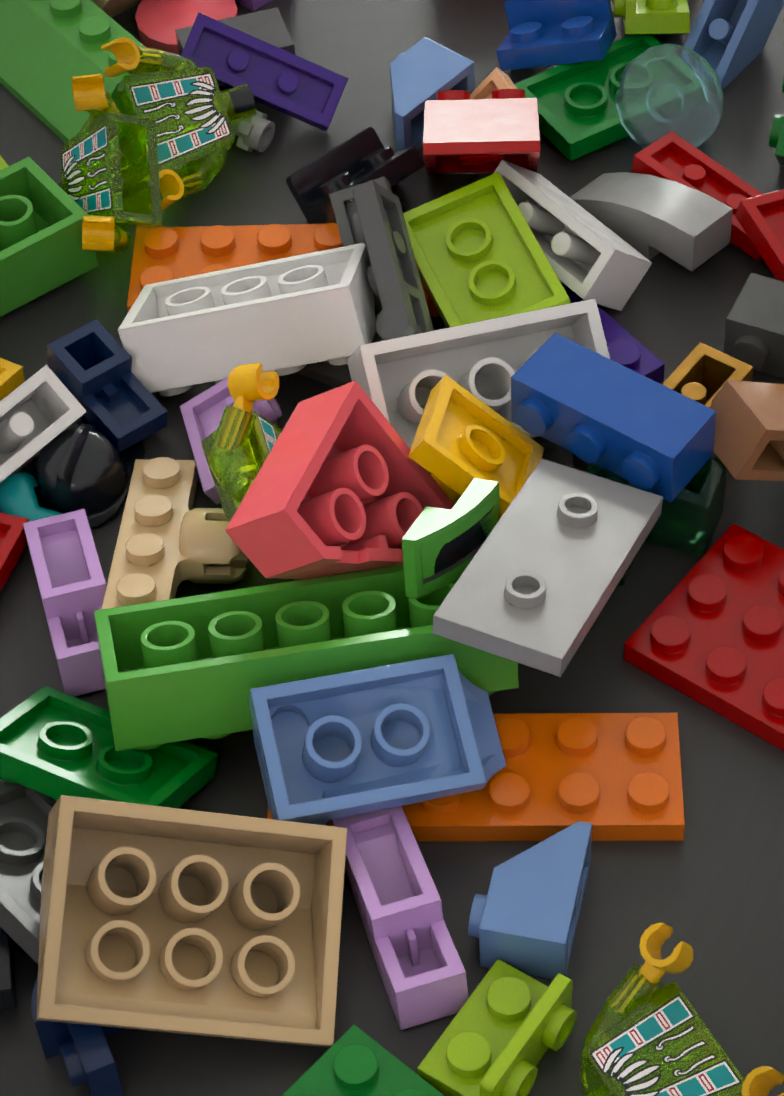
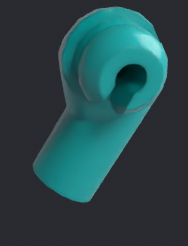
(20, 499)

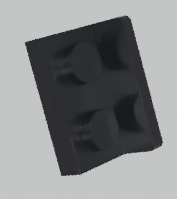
(347, 165)

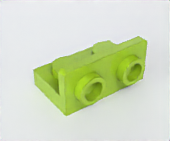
(653, 16)
(501, 1035)

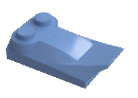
(373, 739)

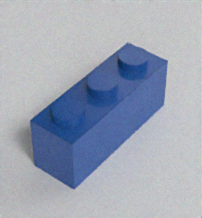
(612, 417)

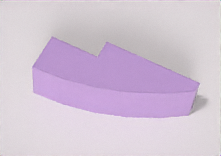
(70, 592)
(403, 917)

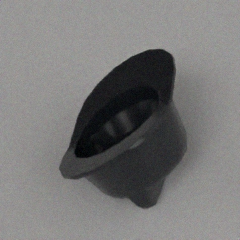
(85, 473)

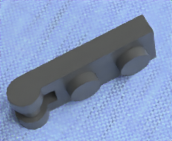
(393, 265)

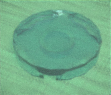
(668, 92)

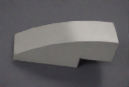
(659, 216)

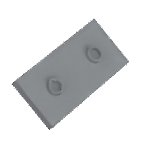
(548, 567)

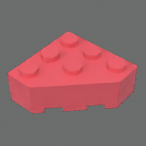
(333, 492)

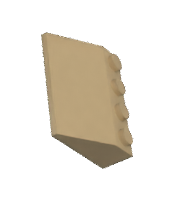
(190, 922)

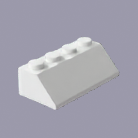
(254, 313)
(475, 355)

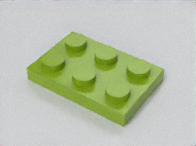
(481, 255)

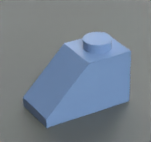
(732, 33)
(417, 78)
(535, 905)

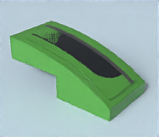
(446, 540)

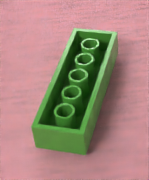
(190, 661)

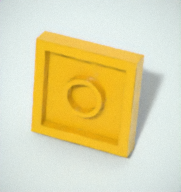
(469, 440)

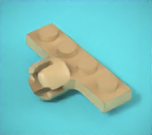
(167, 540)

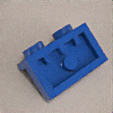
(556, 32)

